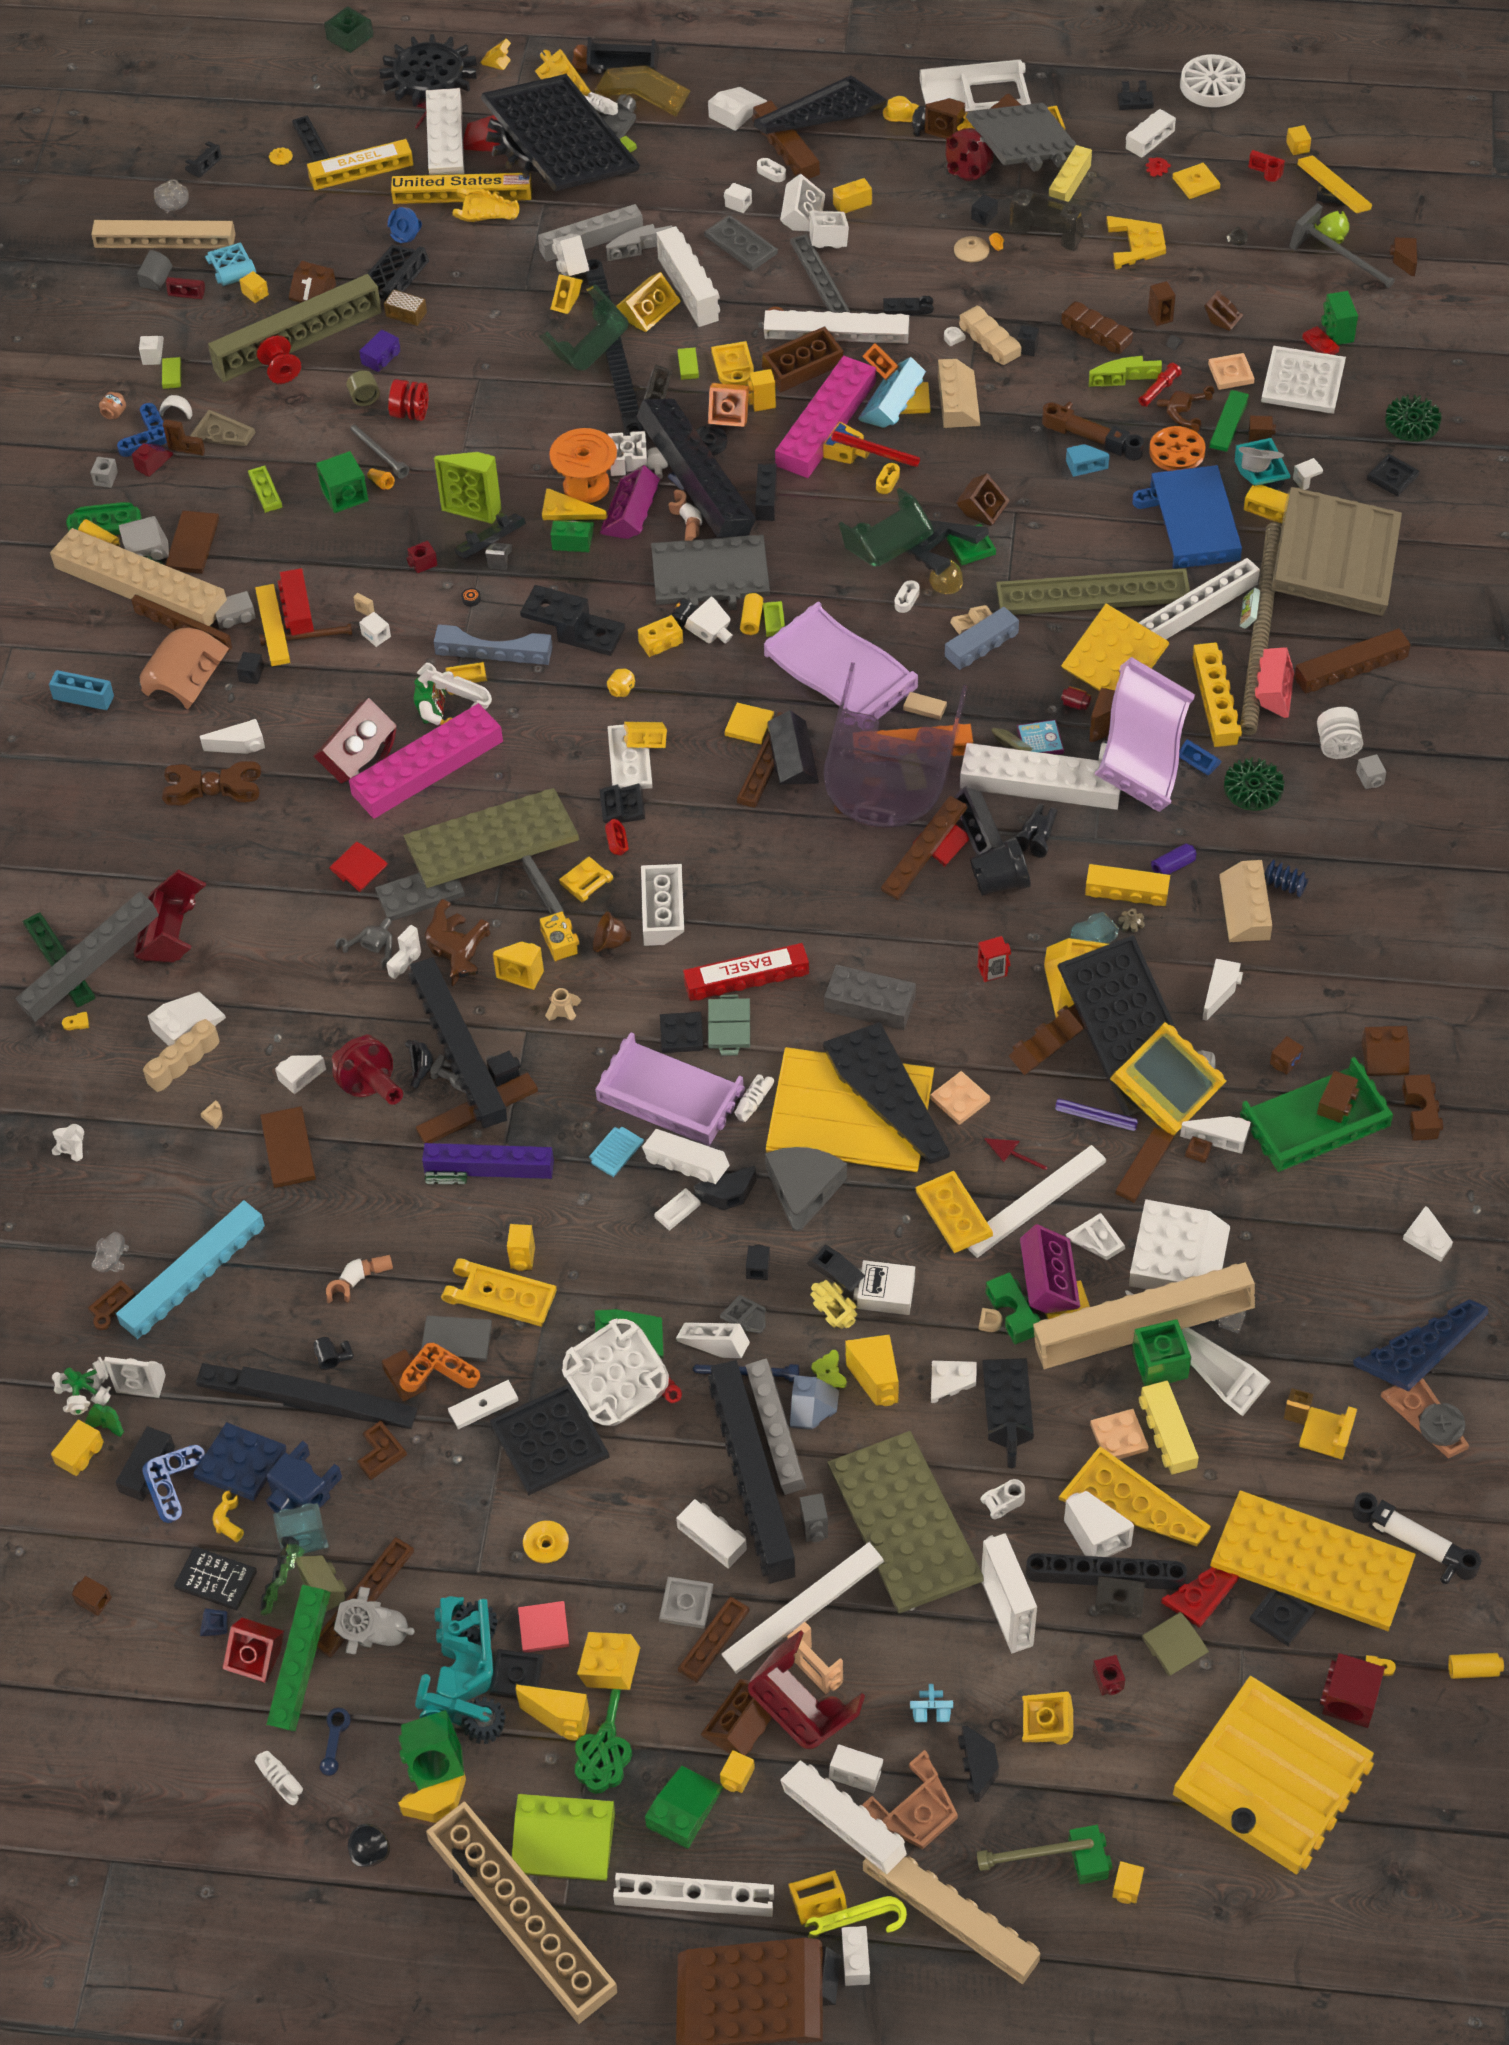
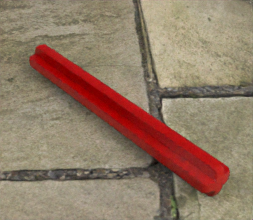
(875, 448)

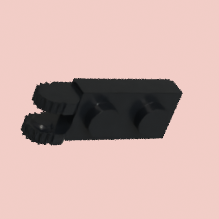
(908, 306)

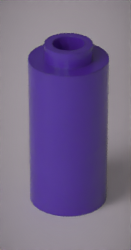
(1174, 859)

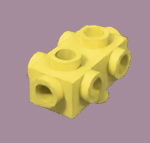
(830, 1300)

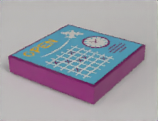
(1042, 737)

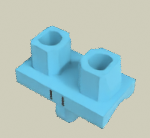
(943, 1708)

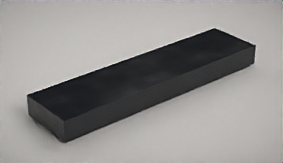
(310, 139)

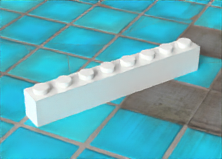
(842, 326)
(1203, 599)

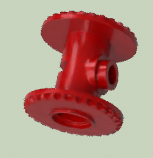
(282, 365)

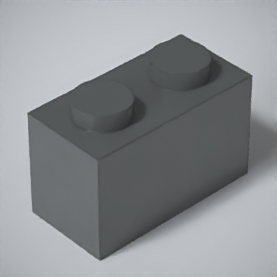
(814, 1517)

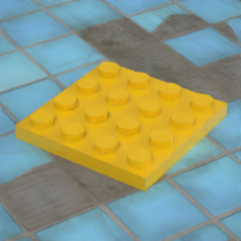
(1108, 645)

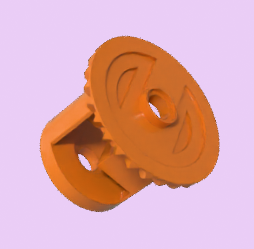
(583, 459)

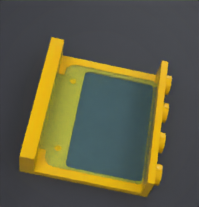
(1168, 1079)

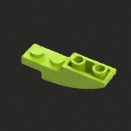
(1118, 371)

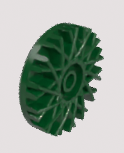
(1413, 419)
(1253, 784)

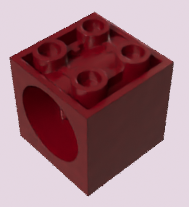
(1351, 1690)

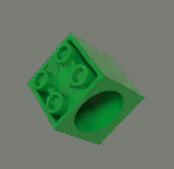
(342, 482)
(1161, 1353)
(428, 1734)

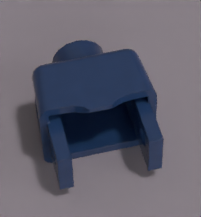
(295, 1482)

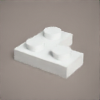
(409, 952)

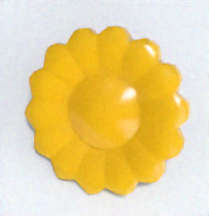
(280, 156)

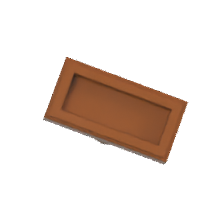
(580, 59)

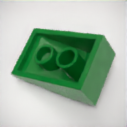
(649, 1324)
(682, 1806)

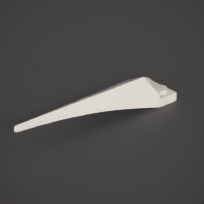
(1228, 1375)

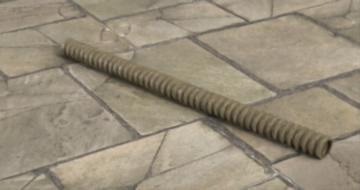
(1261, 630)

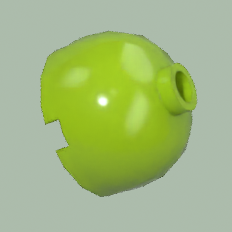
(1334, 226)

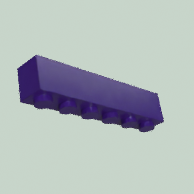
(489, 1160)

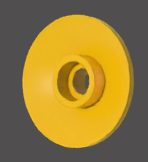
(542, 1533)

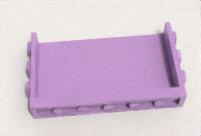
(668, 1092)

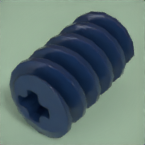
(1286, 878)

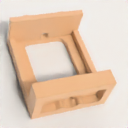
(831, 1676)

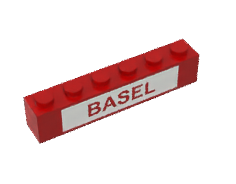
(746, 972)

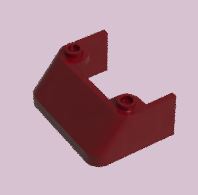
(172, 900)
(793, 1705)

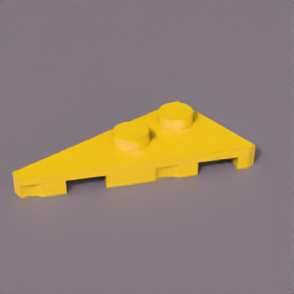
(563, 507)

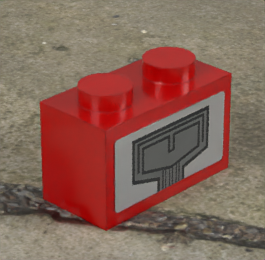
(993, 958)

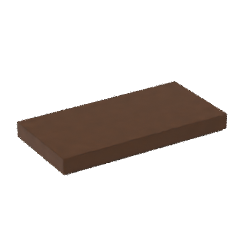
(192, 541)
(288, 1147)

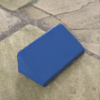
(1198, 757)

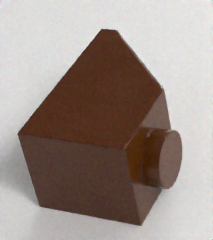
(1405, 254)

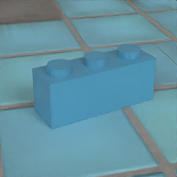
(81, 690)

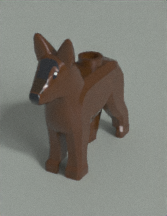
(454, 945)

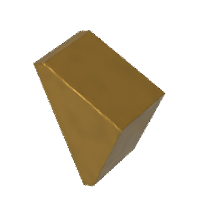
(1298, 1406)

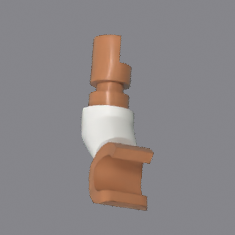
(690, 514)
(354, 1273)

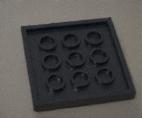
(549, 1439)

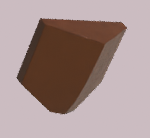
(1222, 311)

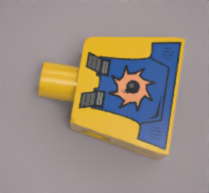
(842, 452)

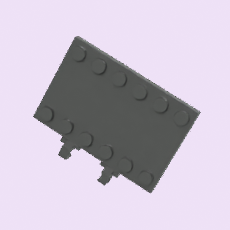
(1023, 134)
(709, 568)

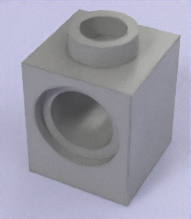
(104, 472)
(1371, 771)

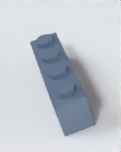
(981, 638)

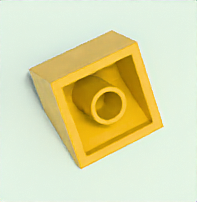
(519, 964)

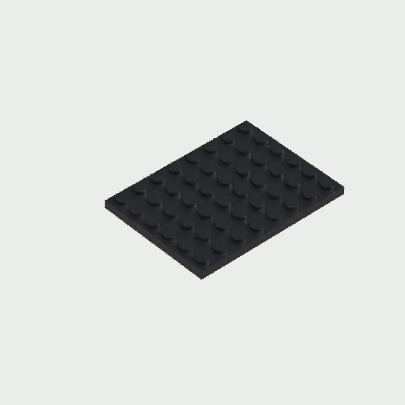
(560, 132)

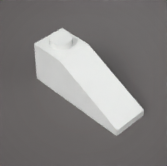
(235, 739)
(1222, 985)
(1223, 1132)
(719, 1339)

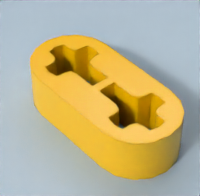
(890, 479)

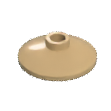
(971, 249)

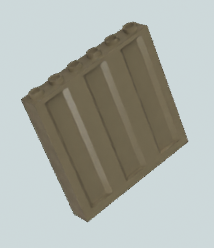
(1336, 551)

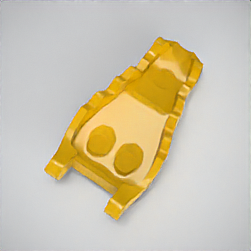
(483, 205)

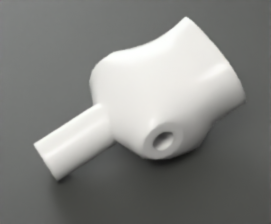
(656, 461)

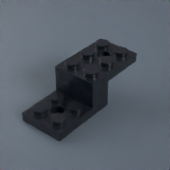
(572, 620)

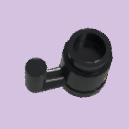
(682, 611)
(327, 1354)

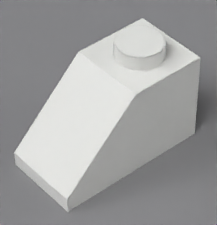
(151, 349)
(299, 1071)

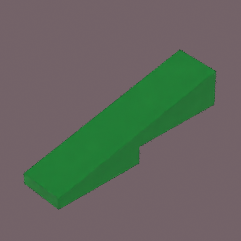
(1229, 420)

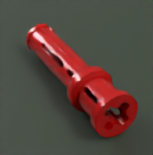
(1164, 380)

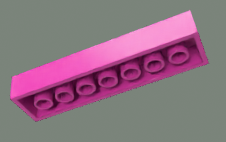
(832, 404)
(426, 760)

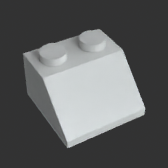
(828, 229)

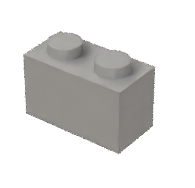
(235, 610)

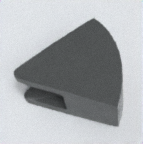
(804, 1181)

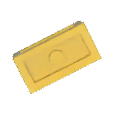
(820, 1903)

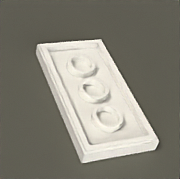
(628, 765)

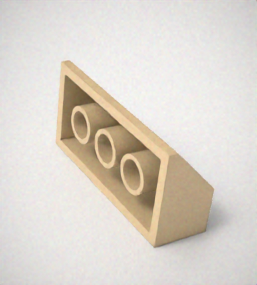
(957, 394)
(1246, 902)

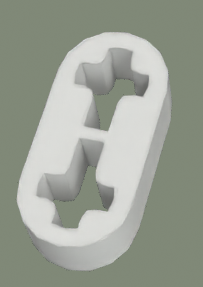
(771, 170)
(904, 595)

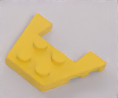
(1144, 239)

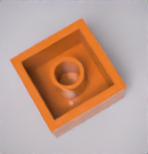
(728, 404)

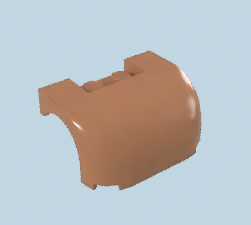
(182, 664)

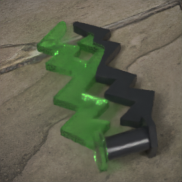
(291, 1551)

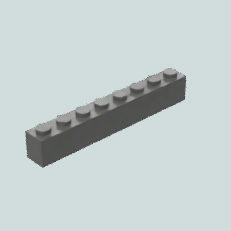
(87, 956)

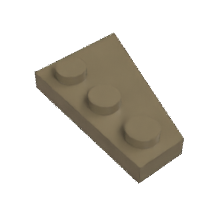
(223, 430)

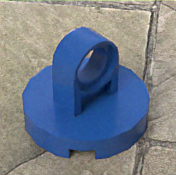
(403, 224)

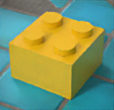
(608, 1660)

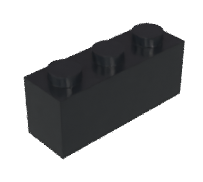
(766, 492)
(150, 1445)

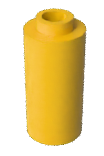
(94, 530)
(751, 614)
(1475, 1665)

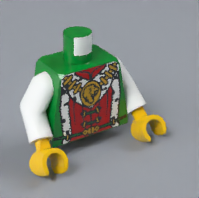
(430, 702)

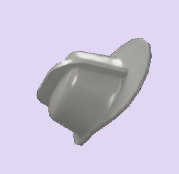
(1257, 460)

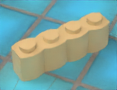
(990, 335)
(177, 1057)

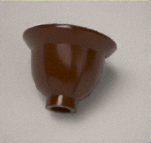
(610, 933)

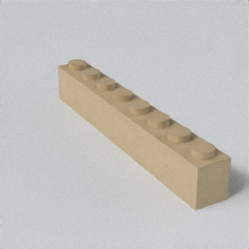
(162, 234)
(959, 1917)

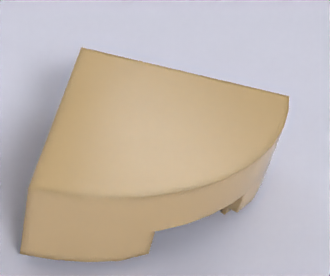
(213, 1114)

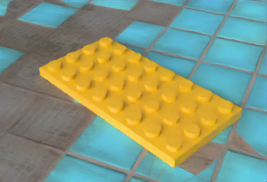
(1313, 1560)

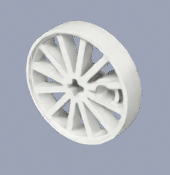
(1228, 82)

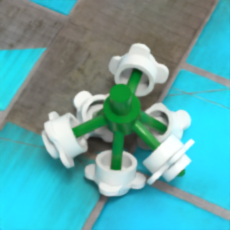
(75, 1381)

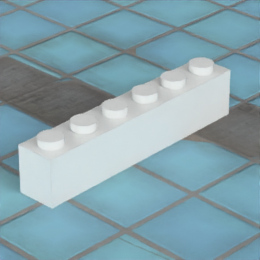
(844, 1817)

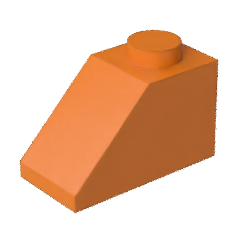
(881, 360)

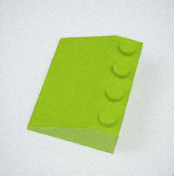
(469, 485)
(563, 1836)

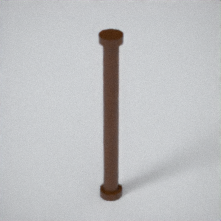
(317, 633)

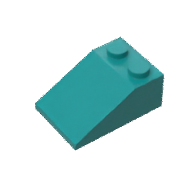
(1276, 470)

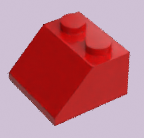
(252, 1649)

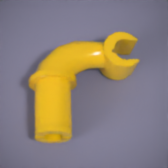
(222, 1522)

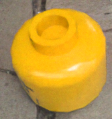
(621, 682)

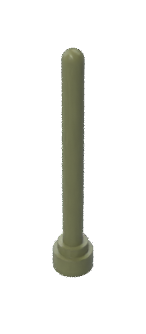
(988, 1859)

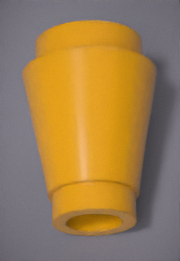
(381, 478)

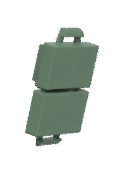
(729, 1024)

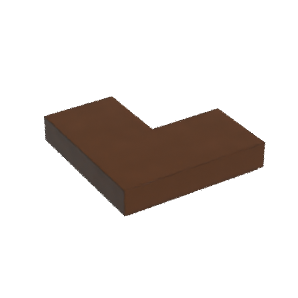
(179, 441)
(386, 1451)

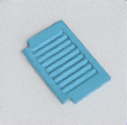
(615, 1150)

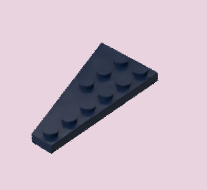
(1420, 1349)

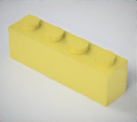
(1071, 174)
(1169, 1427)

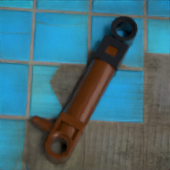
(1115, 440)

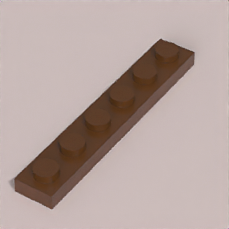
(174, 619)
(923, 847)

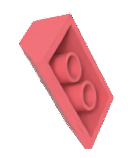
(1275, 681)

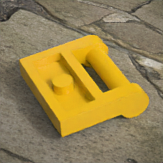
(582, 876)

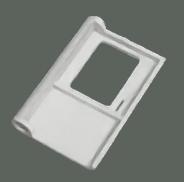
(955, 82)

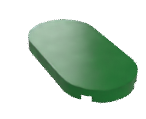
(105, 516)

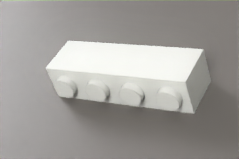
(685, 1156)

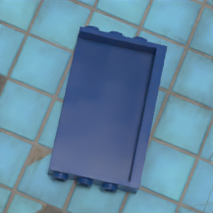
(1197, 516)

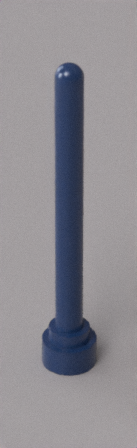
(787, 1372)

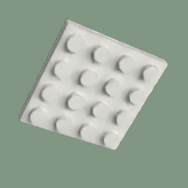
(1303, 379)

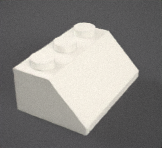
(800, 199)

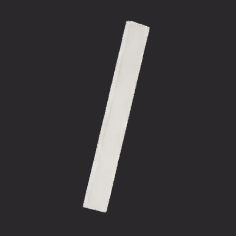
(1040, 1197)
(802, 1608)

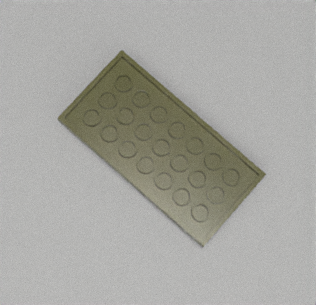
(490, 837)
(905, 1521)

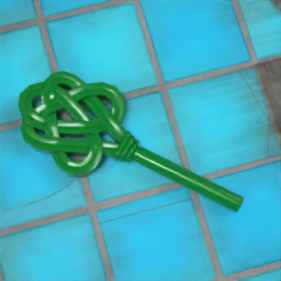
(590, 1759)

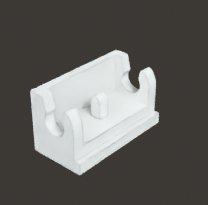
(855, 1768)

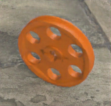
(1183, 446)

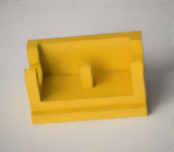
(645, 734)

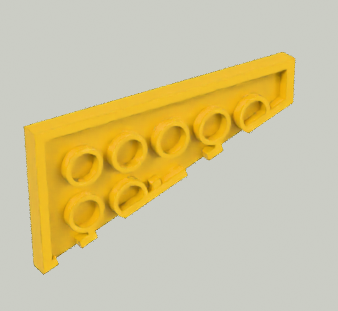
(1135, 1498)

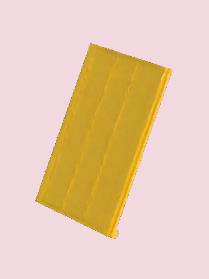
(826, 1115)

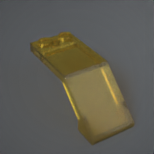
(646, 84)

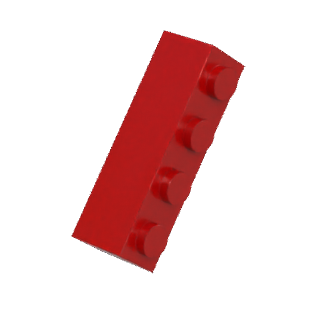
(295, 601)

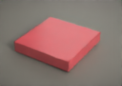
(543, 1627)

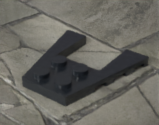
(941, 531)

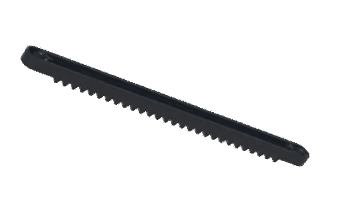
(616, 360)

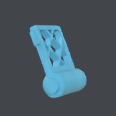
(234, 269)

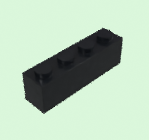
(978, 821)

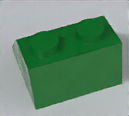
(571, 535)

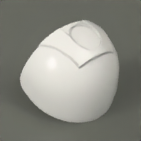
(176, 401)

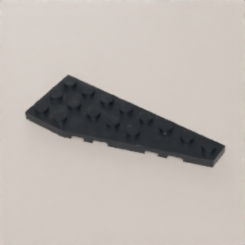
(835, 102)
(875, 1072)

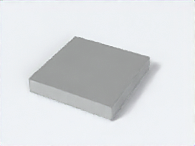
(686, 1602)

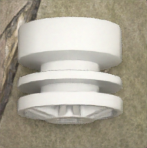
(1339, 732)

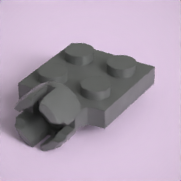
(624, 119)

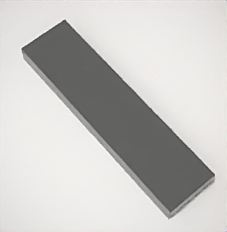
(541, 885)

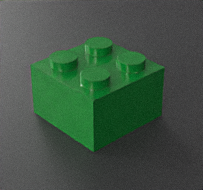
(1340, 317)

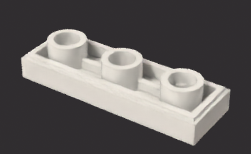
(494, 1399)

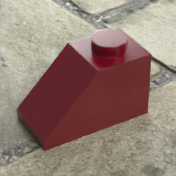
(150, 458)

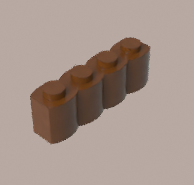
(1096, 327)

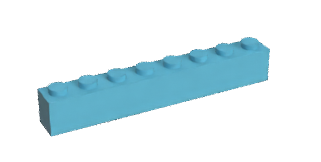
(190, 1269)

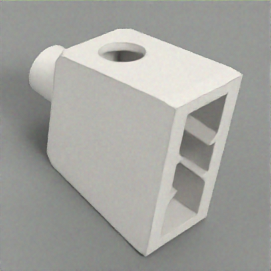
(709, 622)

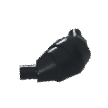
(420, 1059)

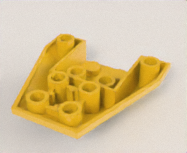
(1057, 954)

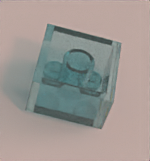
(304, 1525)

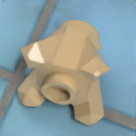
(562, 1004)

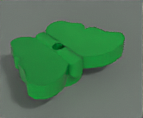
(105, 1417)

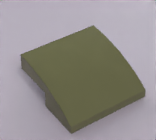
(1175, 1643)

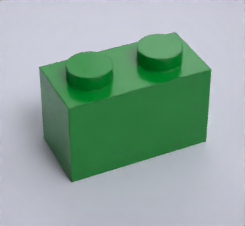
(1090, 1863)

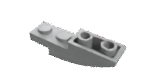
(633, 242)

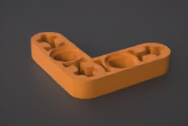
(437, 1361)

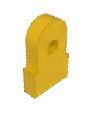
(79, 1021)
(1383, 1662)

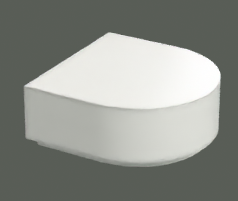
(953, 336)

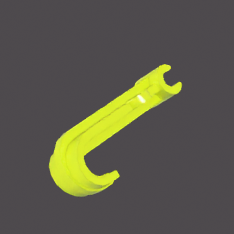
(858, 1914)

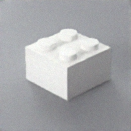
(570, 255)

